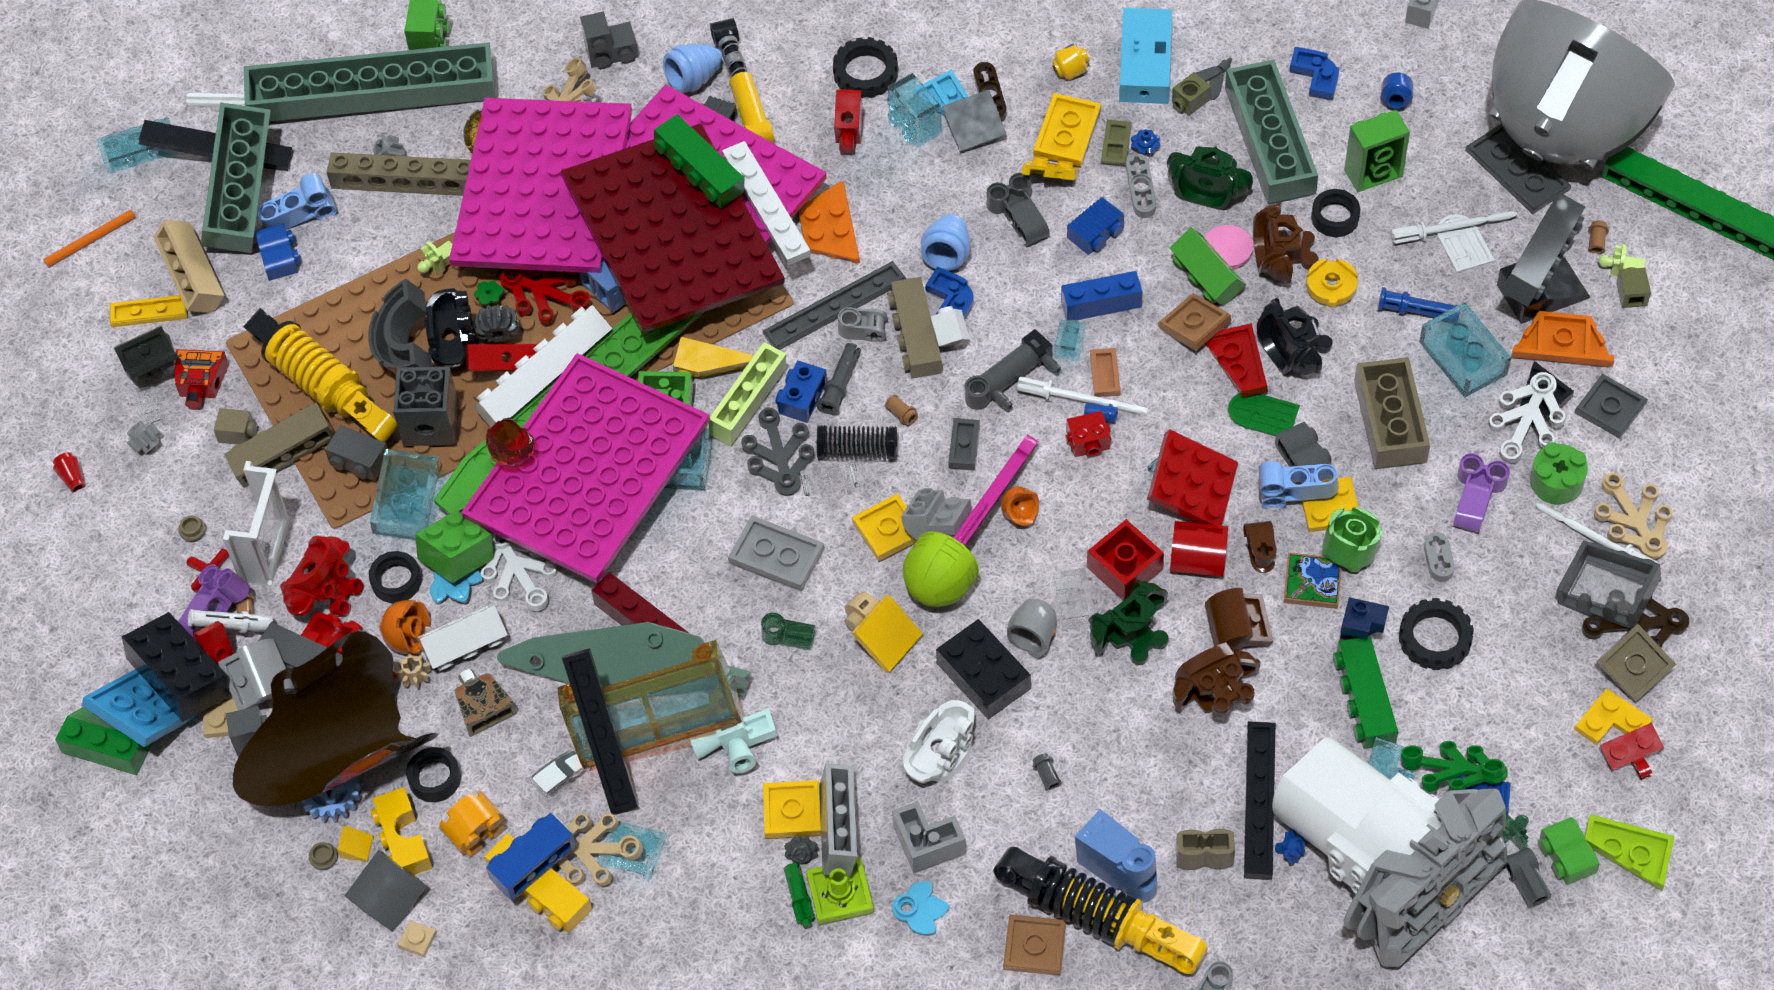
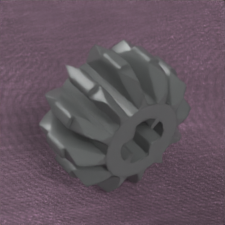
(496, 323)

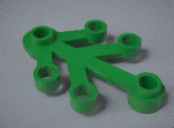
(1489, 770)

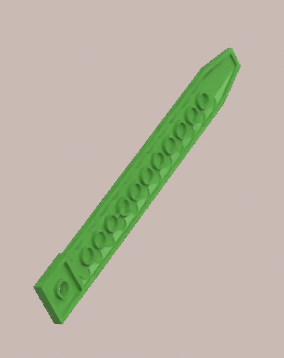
(620, 349)

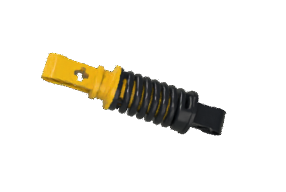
(1098, 909)

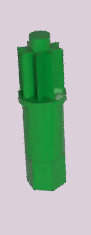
(800, 901)

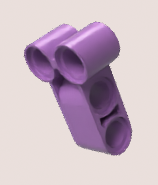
(1478, 489)
(218, 589)

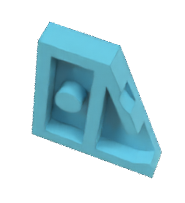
(946, 89)

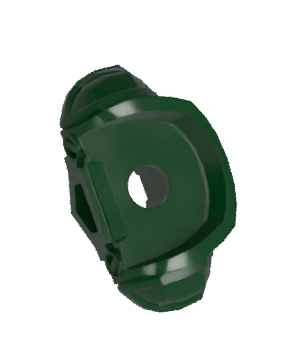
(1206, 179)
(1130, 623)

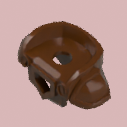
(1275, 248)
(1215, 673)

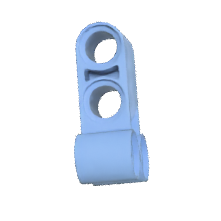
(299, 204)
(1279, 485)

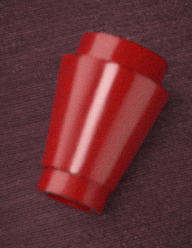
(69, 471)

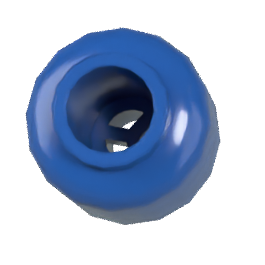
(1397, 90)

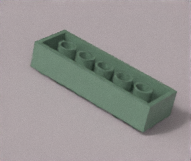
(1271, 131)
(235, 177)

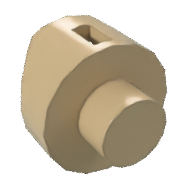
(857, 611)

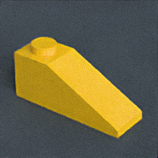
(707, 359)

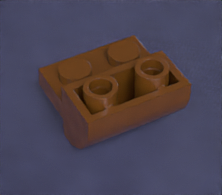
(1238, 619)

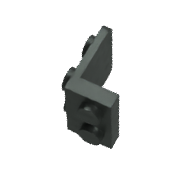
(146, 354)

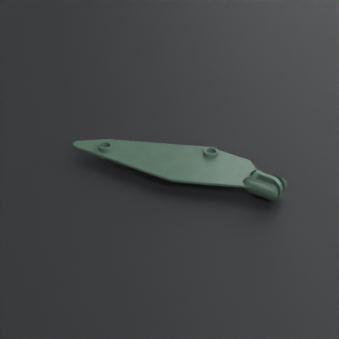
(616, 650)

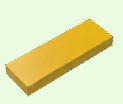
(147, 311)

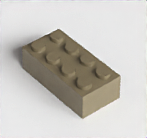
(1392, 412)

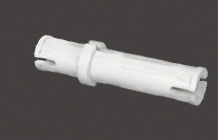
(237, 621)

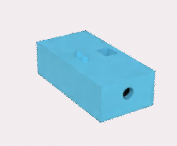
(1145, 55)

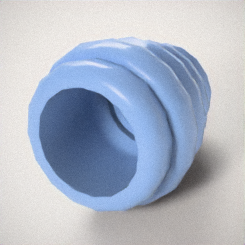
(691, 66)
(946, 243)

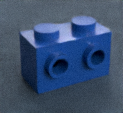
(801, 391)

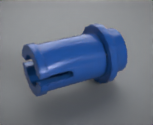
(1110, 413)

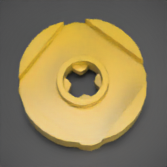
(1332, 294)

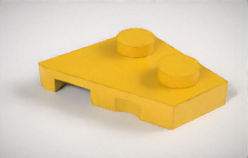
(1040, 165)

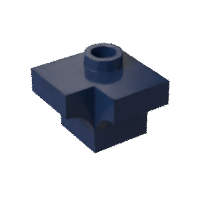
(1363, 619)

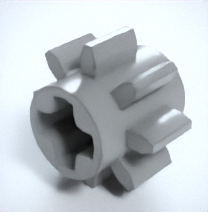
(389, 146)
(143, 437)

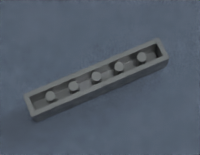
(1544, 249)

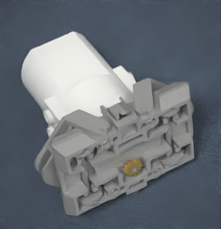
(1393, 844)

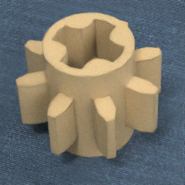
(415, 677)

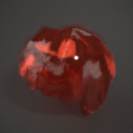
(509, 443)

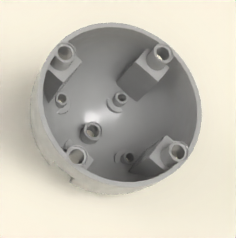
(1573, 86)

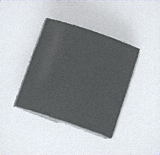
(385, 890)

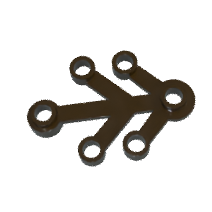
(1661, 621)

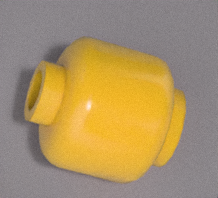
(1070, 61)

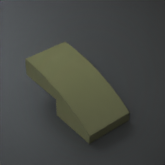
(1116, 142)

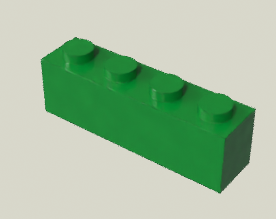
(698, 161)
(1366, 691)

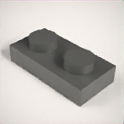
(964, 443)

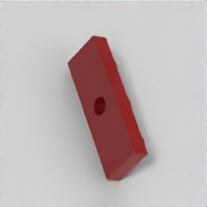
(489, 356)

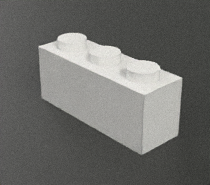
(462, 637)

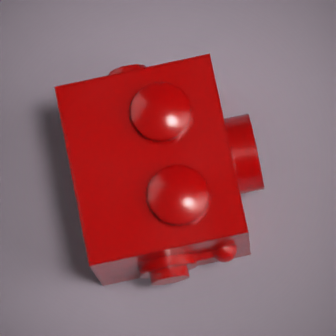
(1088, 434)

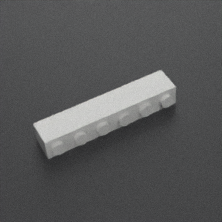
(543, 367)

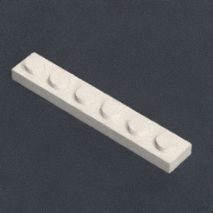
(767, 204)

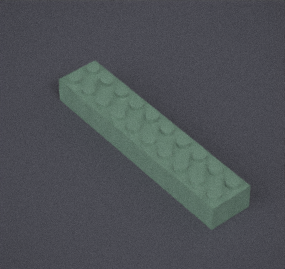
(371, 82)

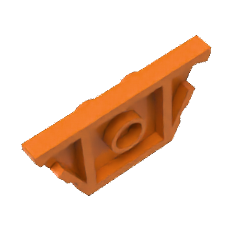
(828, 225)
(1563, 339)

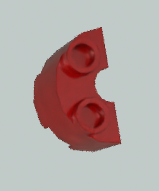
(328, 628)

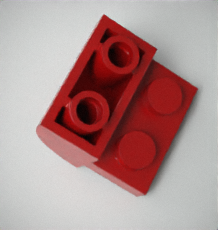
(1199, 548)

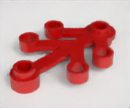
(541, 289)

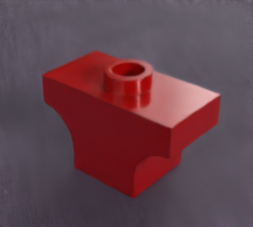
(214, 641)

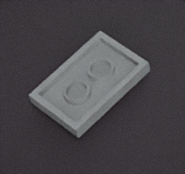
(776, 552)

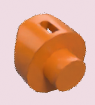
(1020, 505)

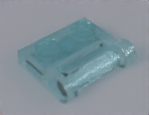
(652, 842)

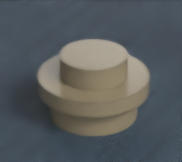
(191, 528)
(322, 855)

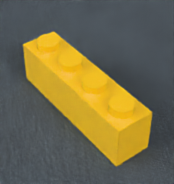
(551, 894)

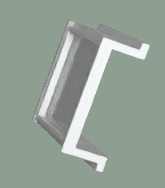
(258, 552)

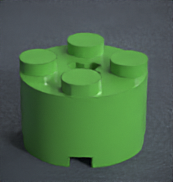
(1558, 473)
(1352, 538)

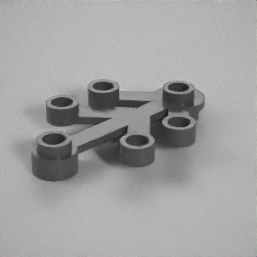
(778, 454)

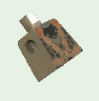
(482, 702)

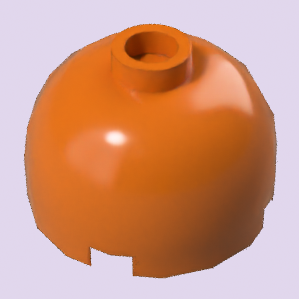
(403, 623)

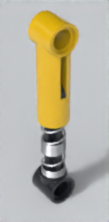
(741, 82)

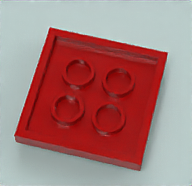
(1192, 479)

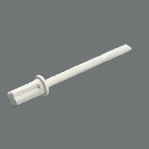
(1419, 231)
(1045, 389)
(1589, 533)

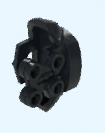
(449, 311)
(1292, 347)

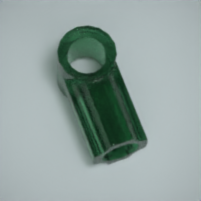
(789, 632)

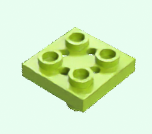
(839, 889)

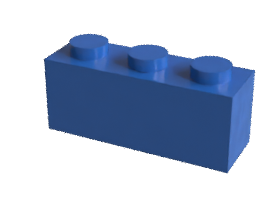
(1101, 296)
(530, 856)

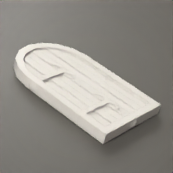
(1464, 245)

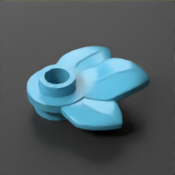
(457, 591)
(924, 908)

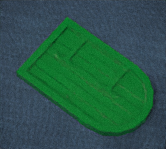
(1262, 413)

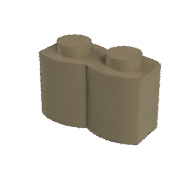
(1207, 849)

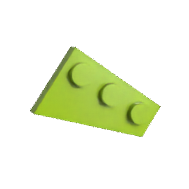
(1632, 847)

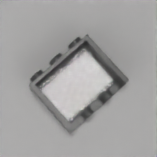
(1608, 584)

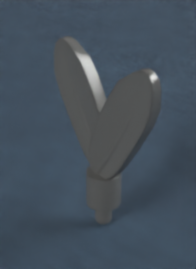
(1215, 76)

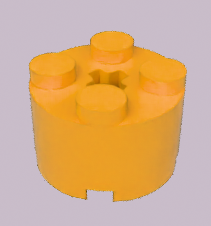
(472, 822)

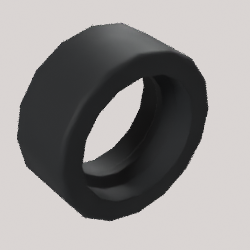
(1332, 228)
(401, 593)
(436, 793)

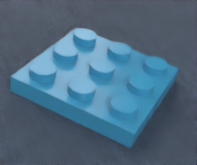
(133, 709)

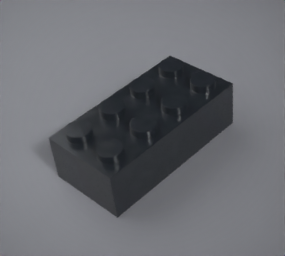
(175, 666)

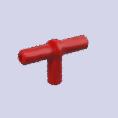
(199, 565)

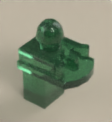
(1515, 831)

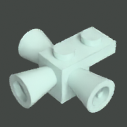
(737, 739)

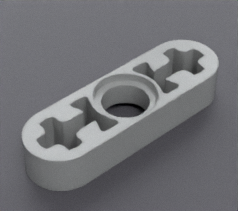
(1143, 177)

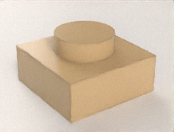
(417, 939)

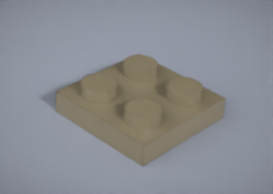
(1636, 663)

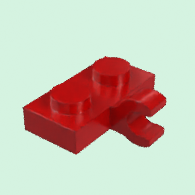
(1633, 749)

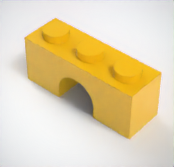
(393, 813)

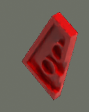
(1239, 358)

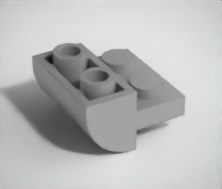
(934, 513)
(252, 671)

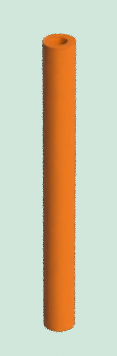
(89, 238)

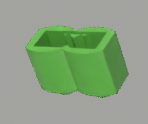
(1568, 850)

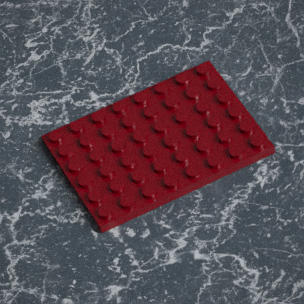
(666, 239)

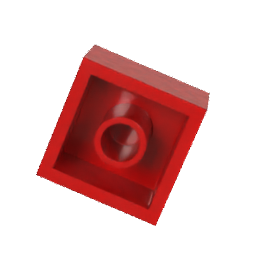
(1124, 558)

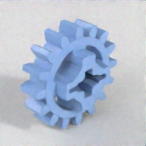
(341, 799)

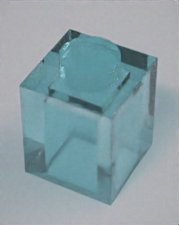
(1069, 340)

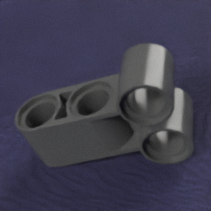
(1016, 205)

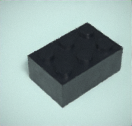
(983, 669)

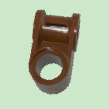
(1261, 545)

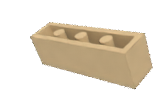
(188, 266)

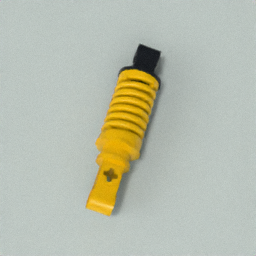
(318, 373)

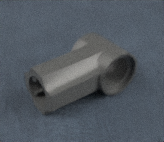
(1525, 873)

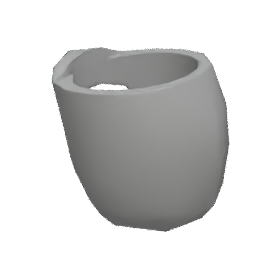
(1031, 619)

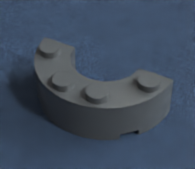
(392, 325)

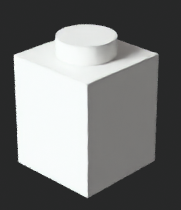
(949, 326)

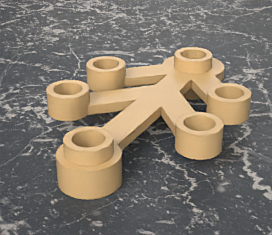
(576, 70)
(1633, 518)
(587, 847)

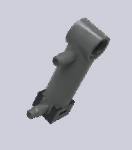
(1032, 352)

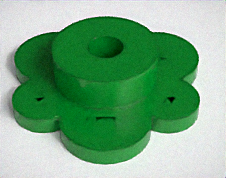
(488, 292)

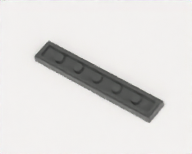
(827, 309)

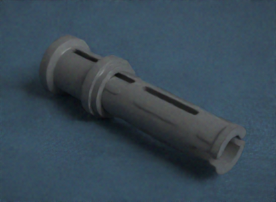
(836, 387)

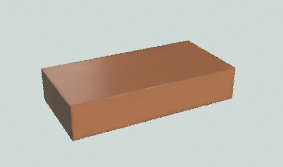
(1105, 372)

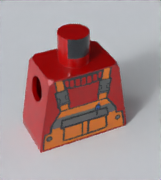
(199, 374)

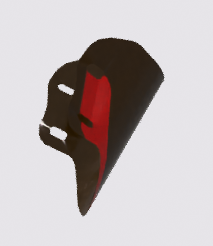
(328, 730)

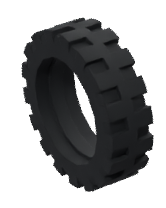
(865, 47)
(1431, 658)

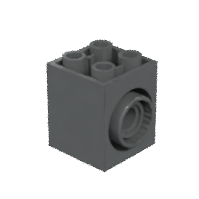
(425, 406)

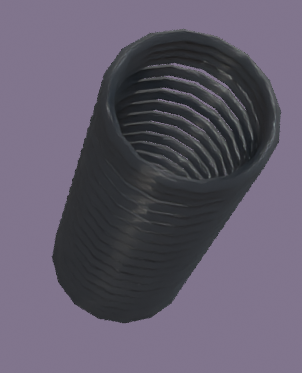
(890, 443)

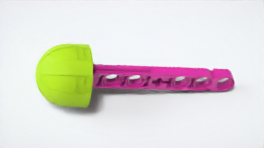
(940, 566)

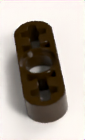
(991, 84)

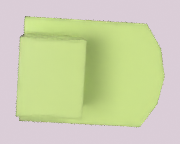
(435, 258)
(1620, 261)

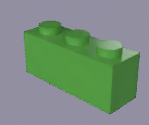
(1206, 267)

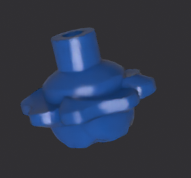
(1145, 142)
(1291, 847)

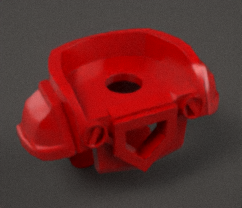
(324, 578)

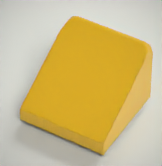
(355, 844)

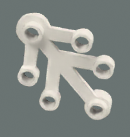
(1528, 413)
(517, 566)

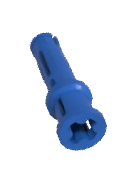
(1405, 303)

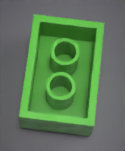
(1376, 150)

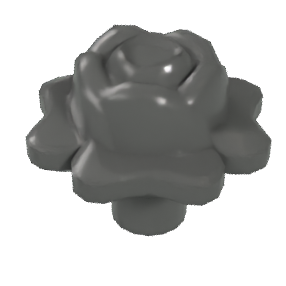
(801, 849)

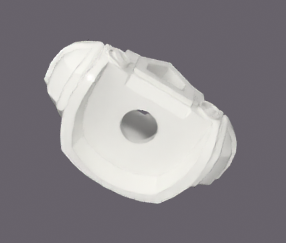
(952, 726)

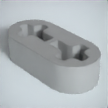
(1433, 557)

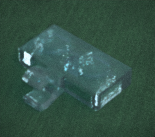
(1385, 759)

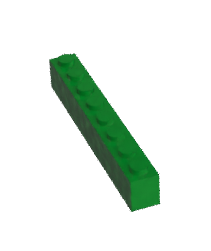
(1692, 200)

